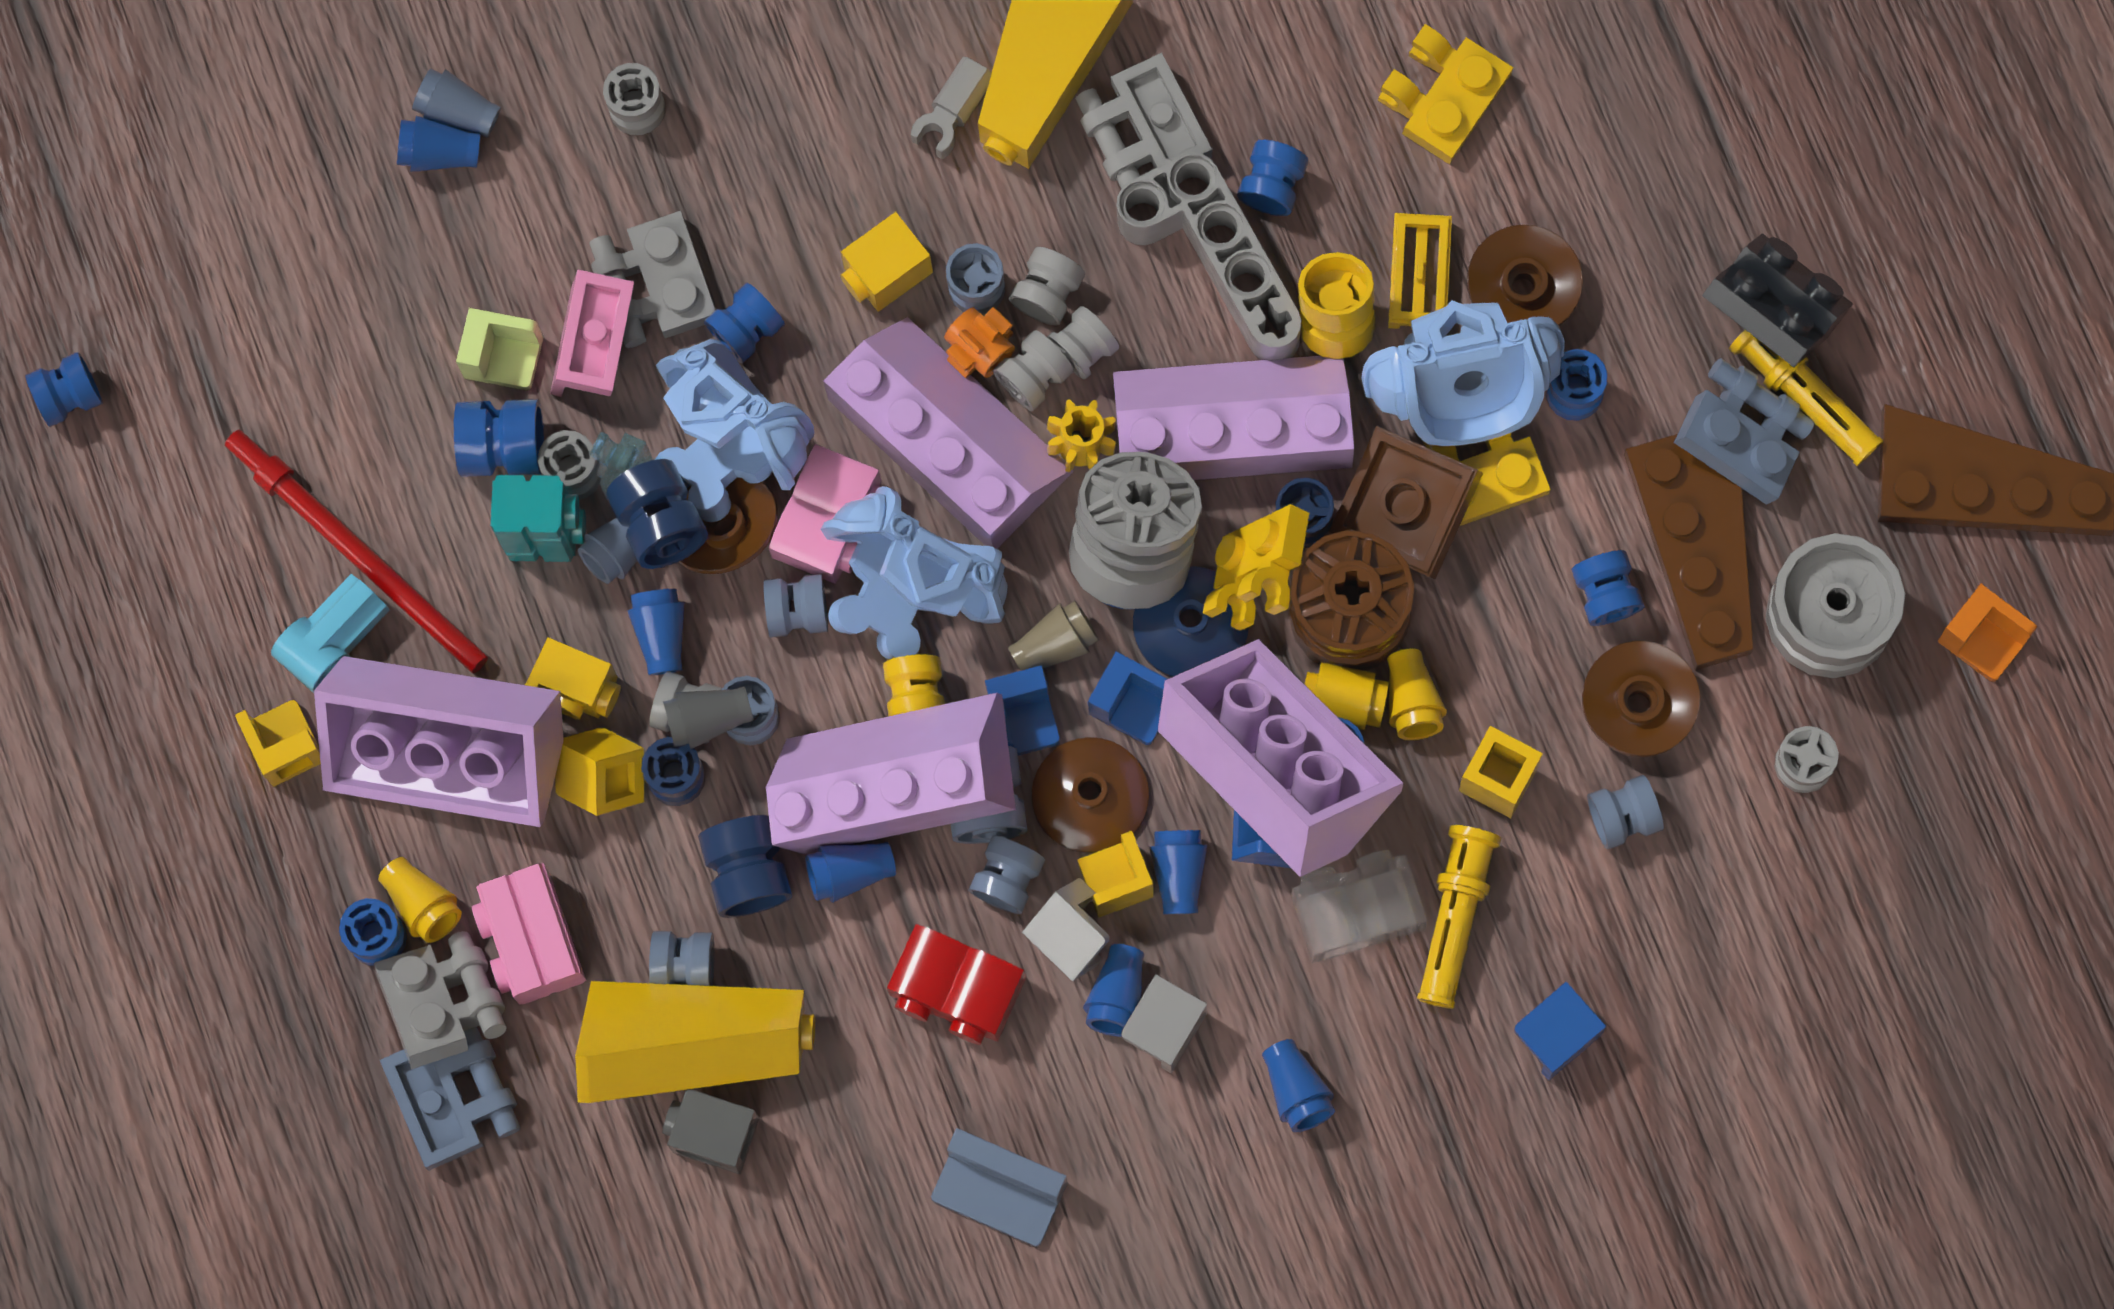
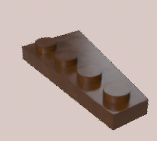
(1975, 480)
(1700, 546)

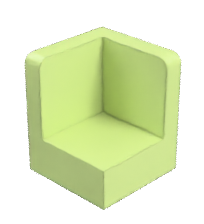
(499, 349)

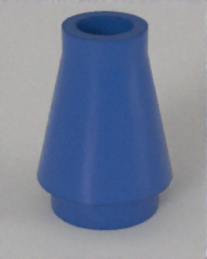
(435, 146)
(659, 629)
(845, 869)
(1179, 869)
(1115, 990)
(1297, 1088)

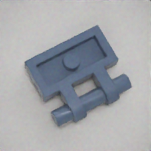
(1736, 444)
(435, 1108)

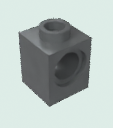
(710, 1130)

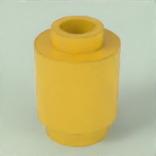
(1350, 693)

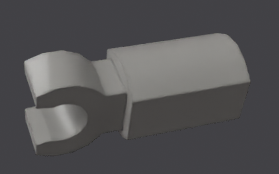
(953, 104)

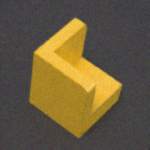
(280, 742)
(600, 771)
(1117, 876)

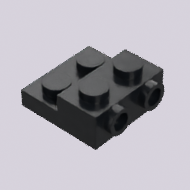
(1779, 299)

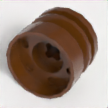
(1320, 613)

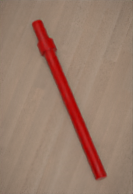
(277, 478)

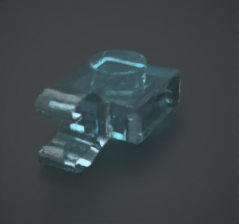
(616, 457)

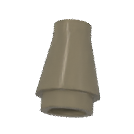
(1055, 638)

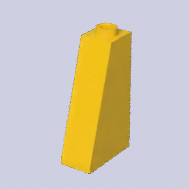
(1039, 69)
(686, 1037)

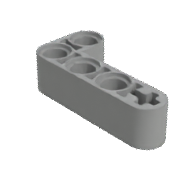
(1221, 260)

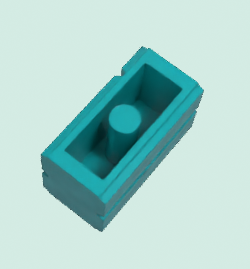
(536, 518)

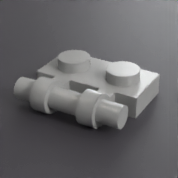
(1157, 113)
(670, 274)
(423, 1008)

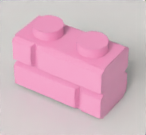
(529, 935)

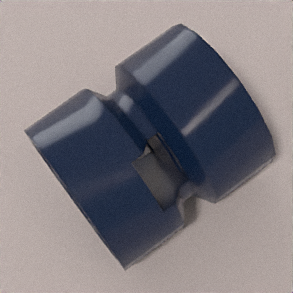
(655, 509)
(746, 871)

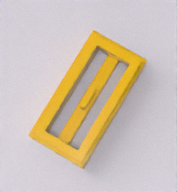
(1421, 223)

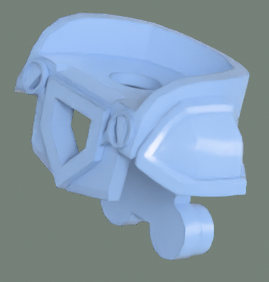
(1466, 382)
(735, 430)
(909, 572)

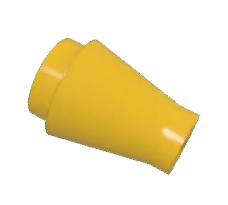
(1413, 698)
(422, 903)

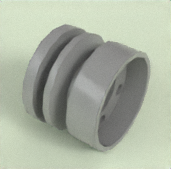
(1134, 530)

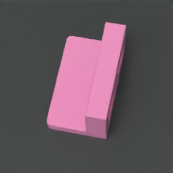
(592, 334)

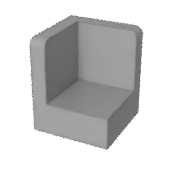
(1067, 931)
(1164, 1022)

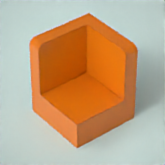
(1987, 633)

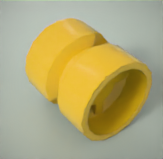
(1336, 305)

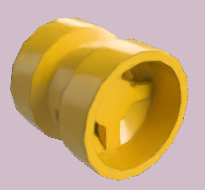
(913, 683)

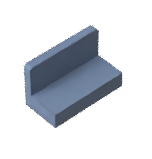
(999, 1188)

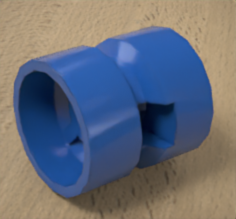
(498, 437)

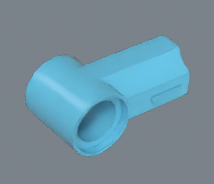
(317, 643)

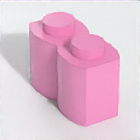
(820, 492)

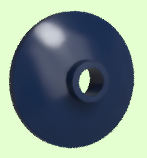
(1178, 648)

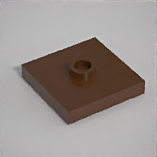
(1408, 499)

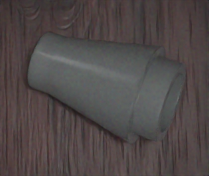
(706, 714)

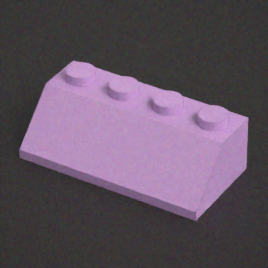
(1239, 416)
(945, 431)
(438, 740)
(1277, 755)
(891, 776)

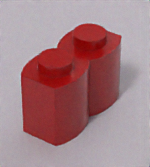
(955, 984)

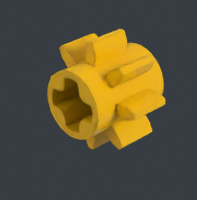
(1090, 424)

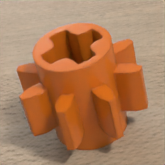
(979, 341)

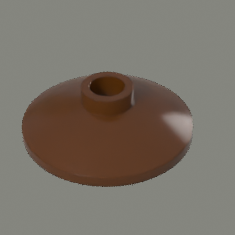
(1531, 255)
(752, 526)
(1648, 671)
(1095, 823)

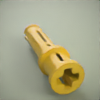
(1856, 442)
(1462, 888)

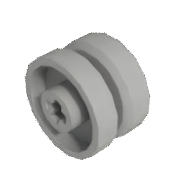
(1840, 571)

